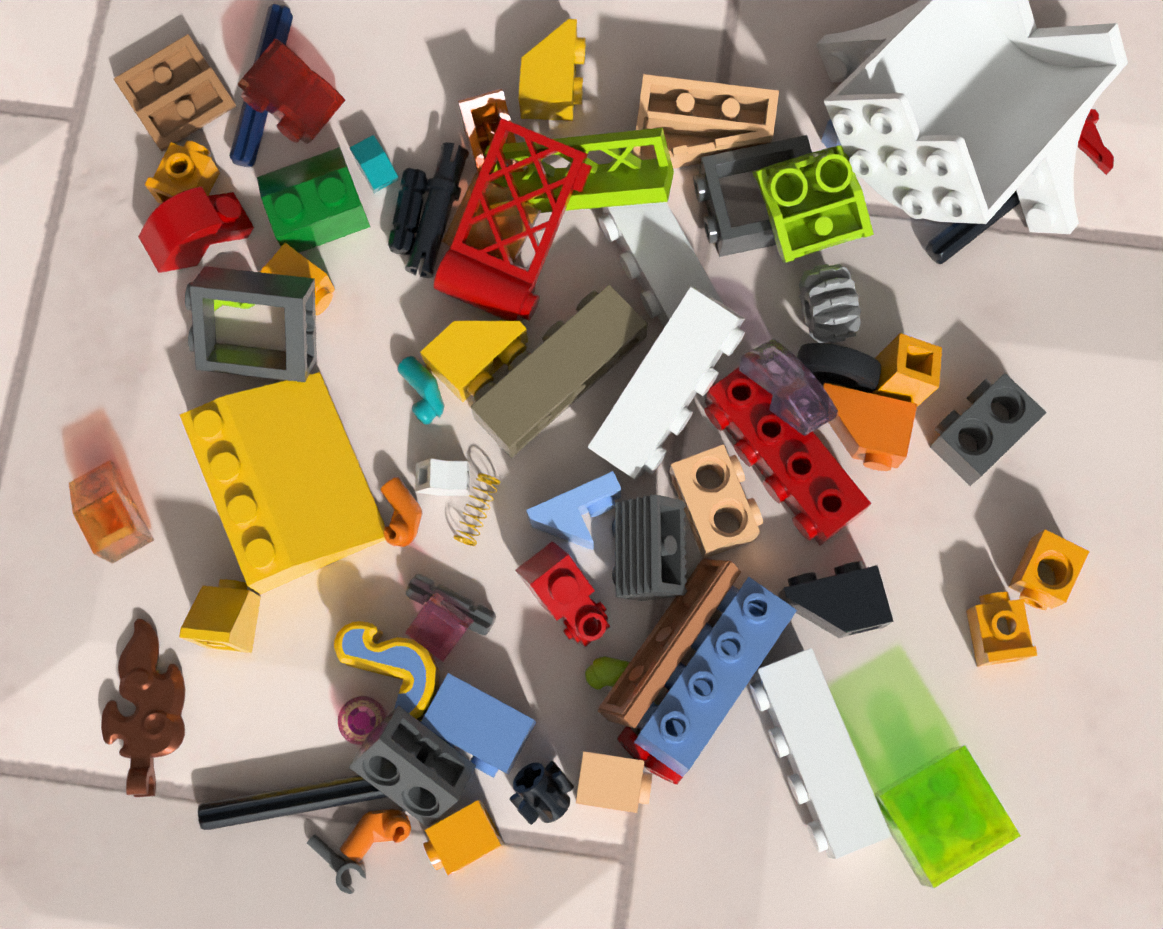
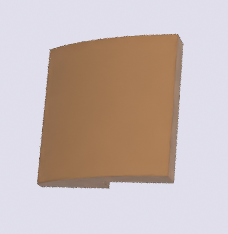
(174, 92)

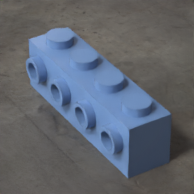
(714, 676)

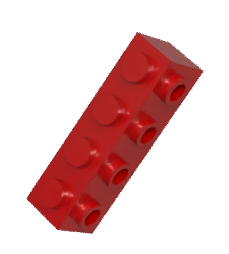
(794, 465)

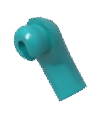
(427, 388)

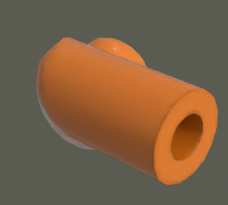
(406, 513)
(376, 827)

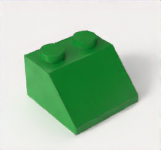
(312, 201)

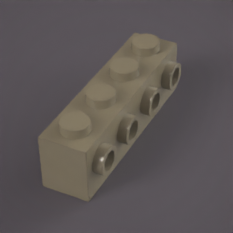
(559, 370)

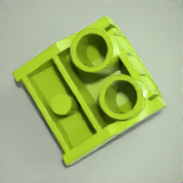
(813, 202)

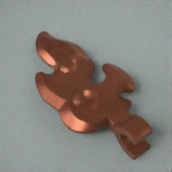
(157, 722)

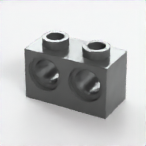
(991, 433)
(413, 766)

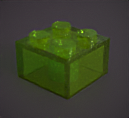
(945, 816)

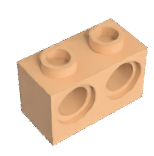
(705, 503)
(613, 782)

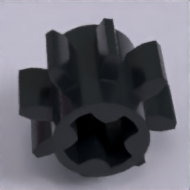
(541, 792)

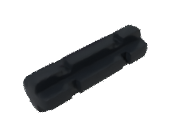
(407, 211)

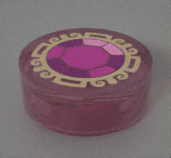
(359, 718)

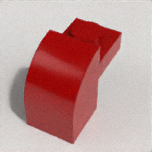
(188, 224)

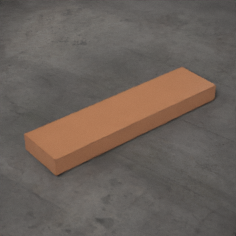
(668, 642)

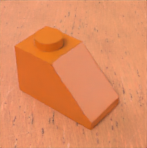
(872, 426)

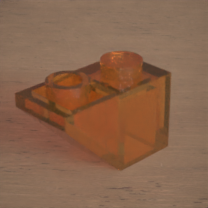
(108, 513)

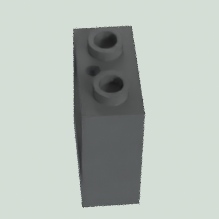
(708, 189)
(259, 288)

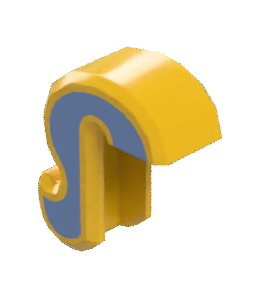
(396, 658)

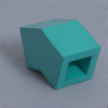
(374, 163)

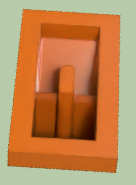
(480, 121)

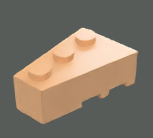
(704, 117)

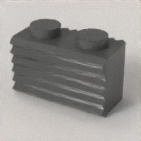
(649, 548)

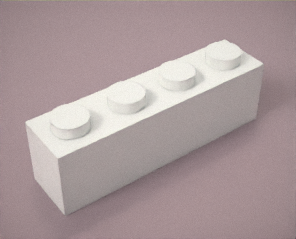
(656, 255)
(667, 382)
(820, 755)

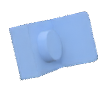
(563, 513)

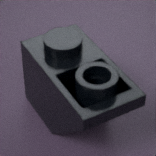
(841, 603)

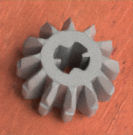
(830, 303)

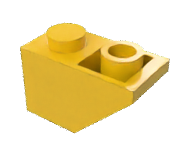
(549, 75)
(472, 351)

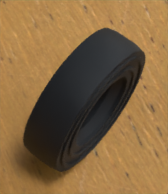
(841, 366)

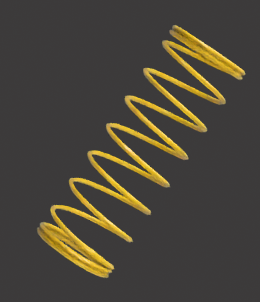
(465, 540)

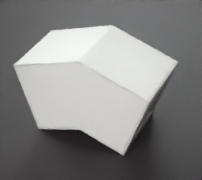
(442, 477)

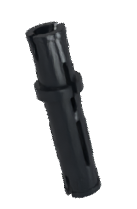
(442, 191)

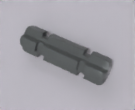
(422, 588)

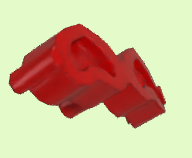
(653, 765)

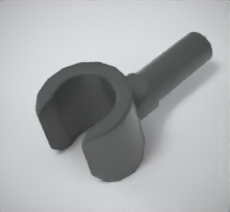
(336, 862)

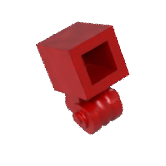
(565, 593)

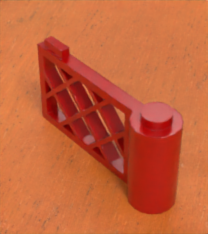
(495, 282)

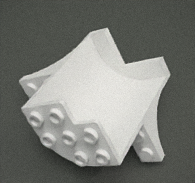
(967, 106)

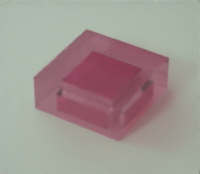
(439, 626)

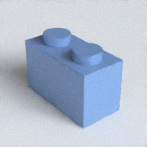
(478, 725)

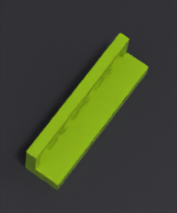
(617, 183)

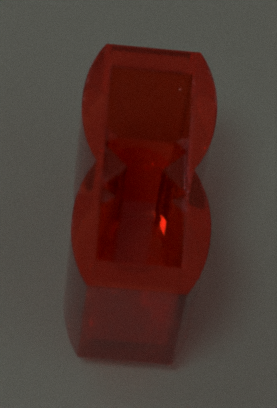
(290, 92)

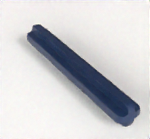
(251, 122)

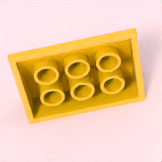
(283, 480)

